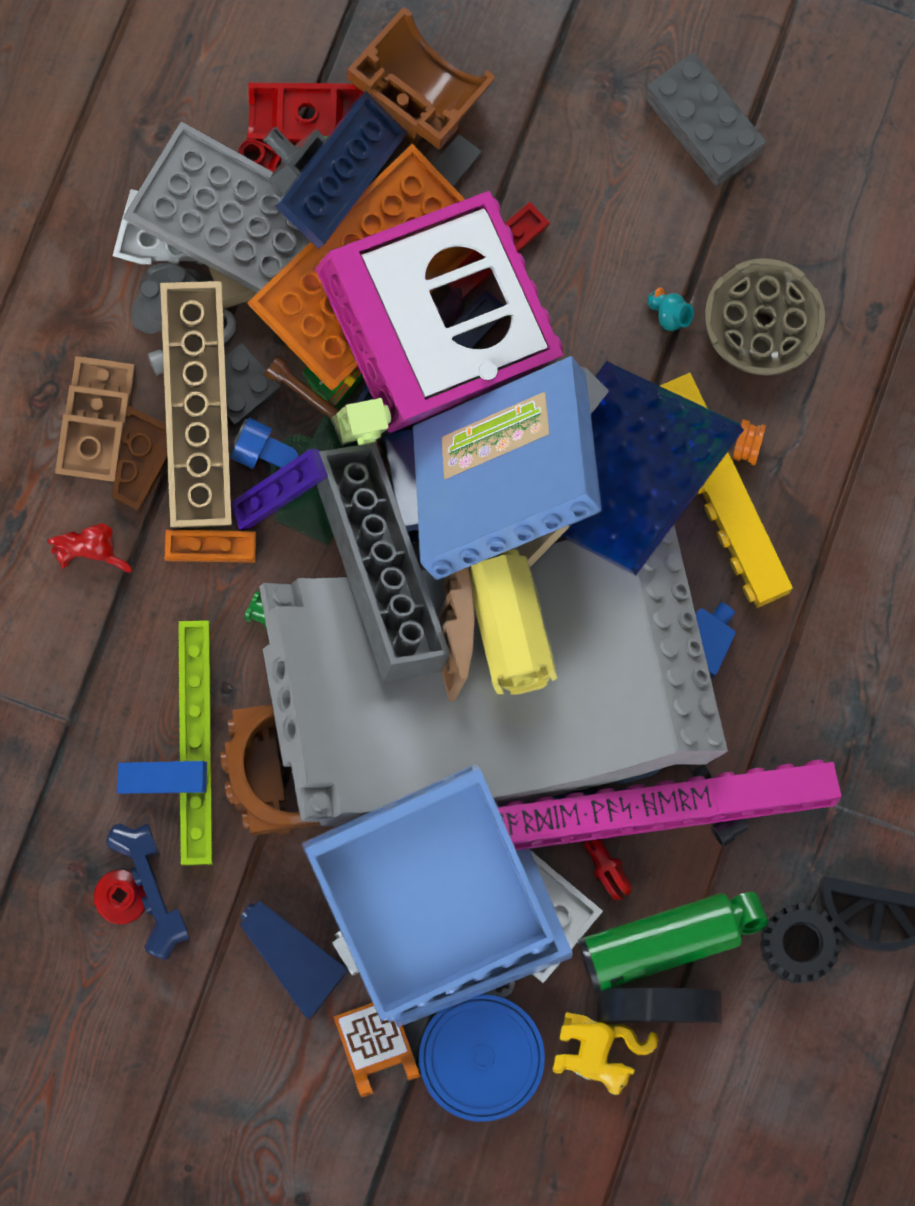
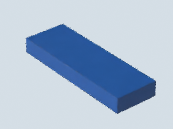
(162, 777)

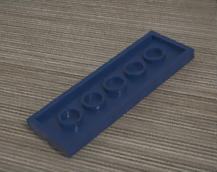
(341, 169)

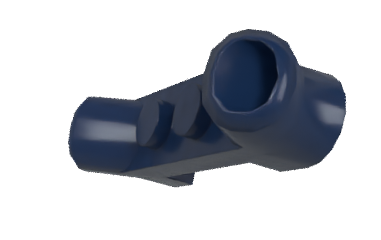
(140, 846)

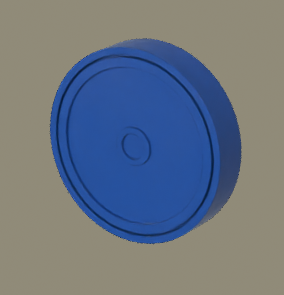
(482, 1058)

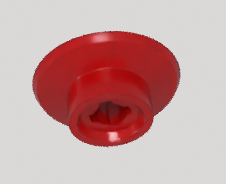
(112, 910)

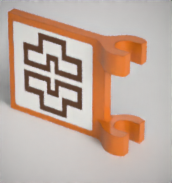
(373, 1045)

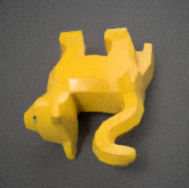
(595, 1045)

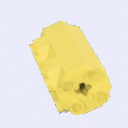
(511, 624)

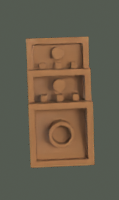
(95, 418)
(458, 630)

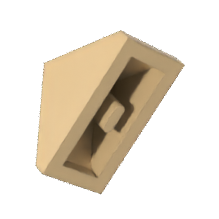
(232, 291)

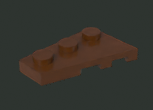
(140, 459)

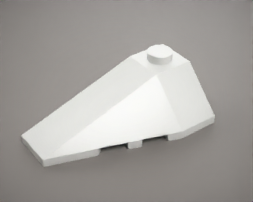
(142, 247)

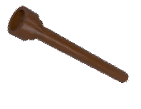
(280, 372)

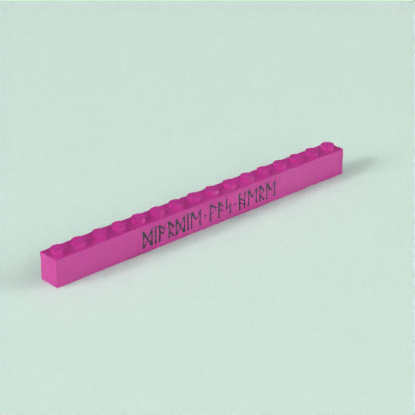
(671, 805)

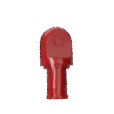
(608, 869)

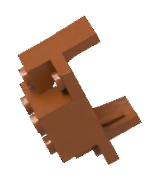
(257, 773)

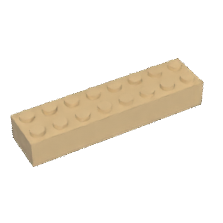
(195, 404)

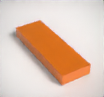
(210, 546)

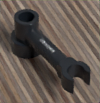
(723, 831)

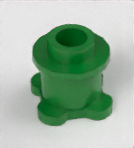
(255, 610)

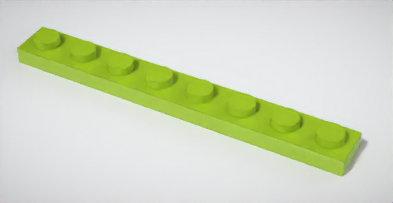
(195, 739)

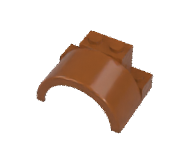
(416, 82)

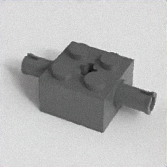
(293, 157)

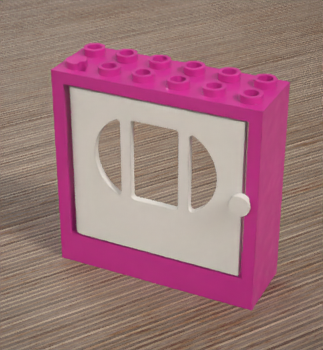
(397, 330)

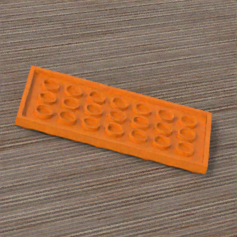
(295, 299)

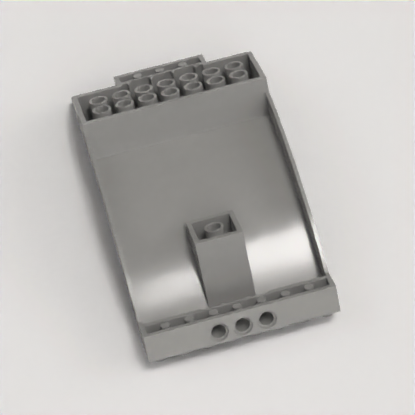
(623, 704)

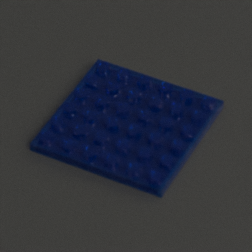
(649, 465)

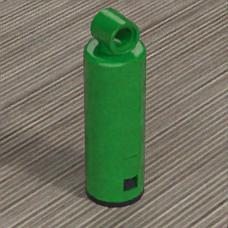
(670, 938)

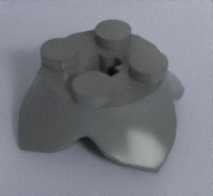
(147, 304)

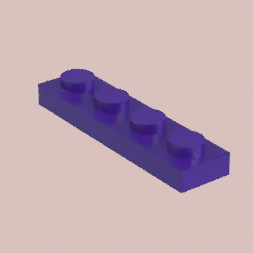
(279, 489)

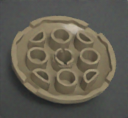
(772, 290)

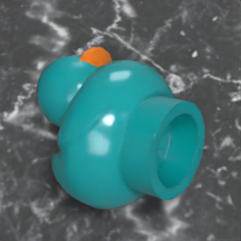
(672, 309)

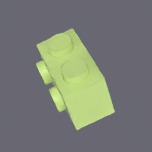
(363, 421)

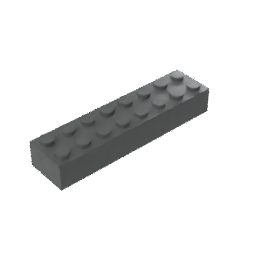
(381, 564)

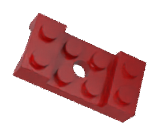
(280, 104)

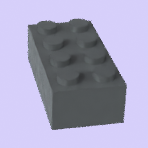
(705, 119)

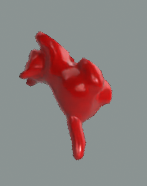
(92, 543)

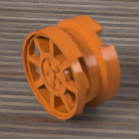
(749, 442)

